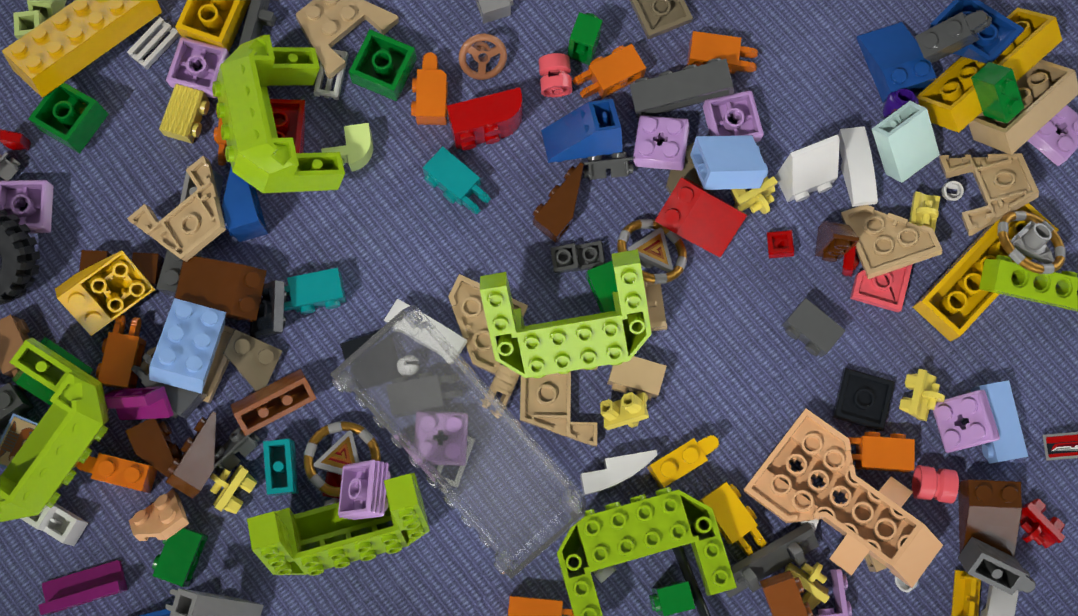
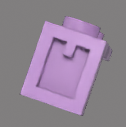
(839, 585)

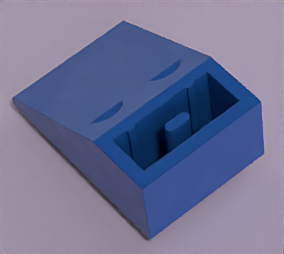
(584, 133)

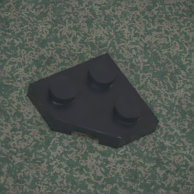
(270, 314)

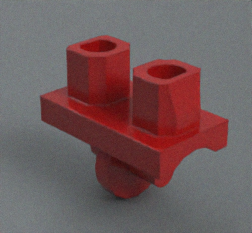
(1038, 527)

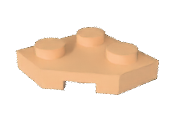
(160, 518)

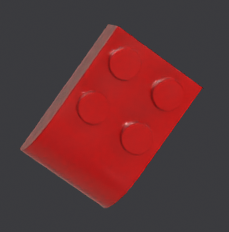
(485, 118)

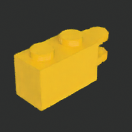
(682, 460)
(733, 517)

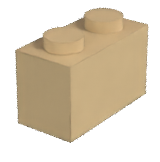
(637, 376)

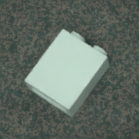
(906, 141)

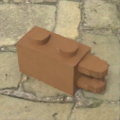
(12, 335)

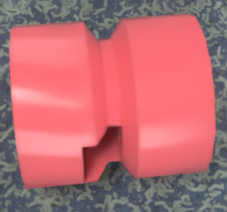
(554, 72)
(941, 484)

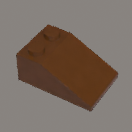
(222, 286)
(990, 513)

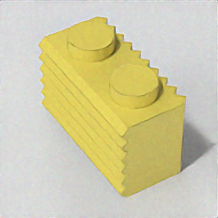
(184, 114)

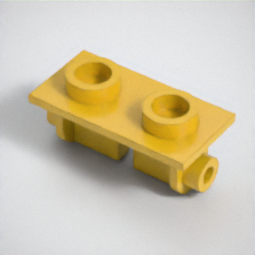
(965, 594)

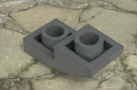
(577, 257)

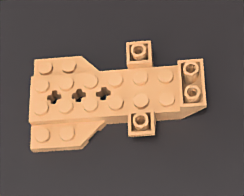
(868, 519)

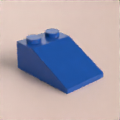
(991, 40)
(895, 60)
(242, 210)

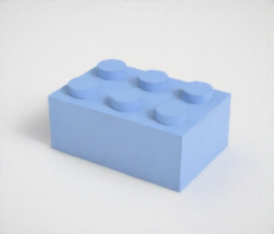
(187, 346)

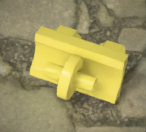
(755, 198)
(924, 210)
(924, 395)
(627, 410)
(226, 499)
(815, 591)

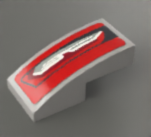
(1061, 446)

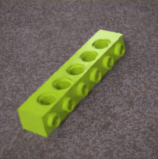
(1048, 289)

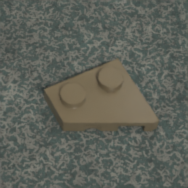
(252, 358)

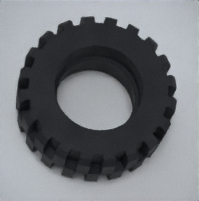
(17, 258)

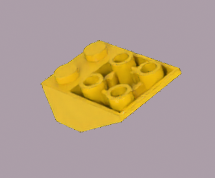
(103, 291)

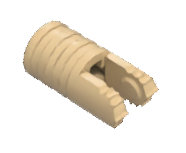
(504, 382)

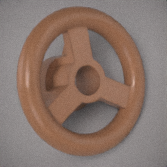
(476, 50)

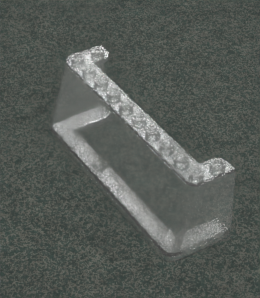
(462, 439)

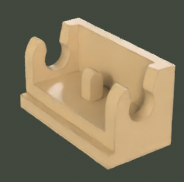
(655, 306)

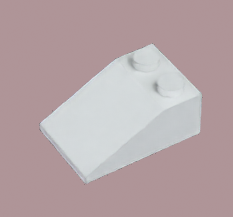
(810, 169)

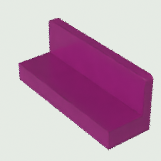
(139, 403)
(83, 587)

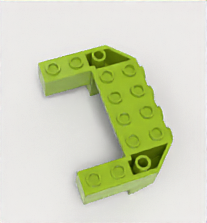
(249, 123)
(569, 342)
(58, 439)
(639, 531)
(322, 540)

